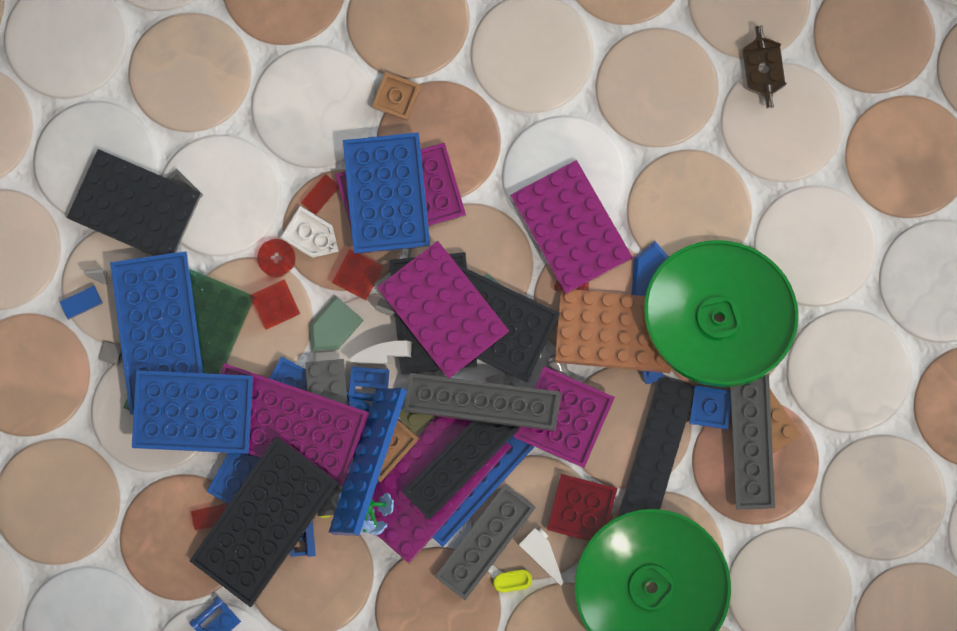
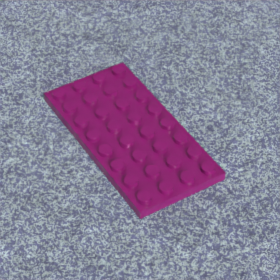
(308, 422)
(407, 526)

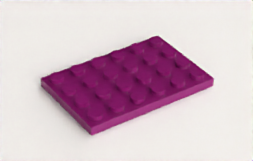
(440, 186)
(571, 227)
(443, 309)

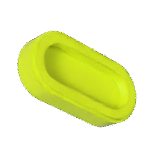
(512, 581)

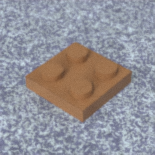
(396, 96)

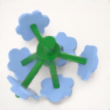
(385, 506)

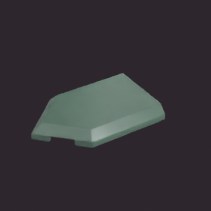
(333, 326)

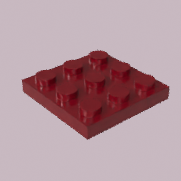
(581, 507)

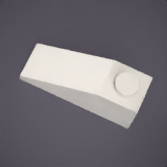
(541, 552)

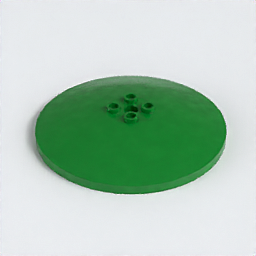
(725, 281)
(659, 549)

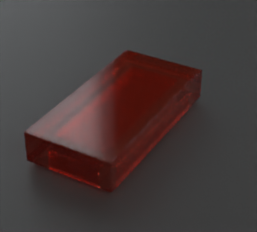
(320, 194)

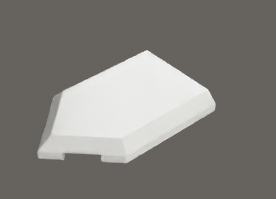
(310, 234)

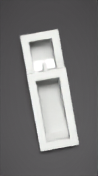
(383, 353)

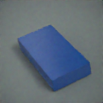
(81, 302)

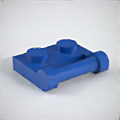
(367, 378)
(224, 622)

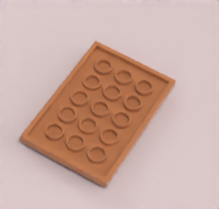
(605, 332)

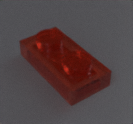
(208, 516)

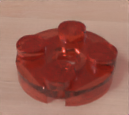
(283, 266)

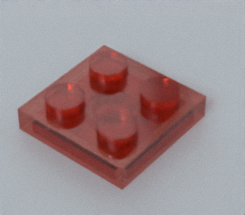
(357, 275)
(274, 304)

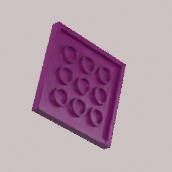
(578, 421)

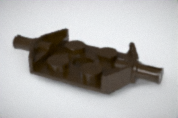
(764, 52)

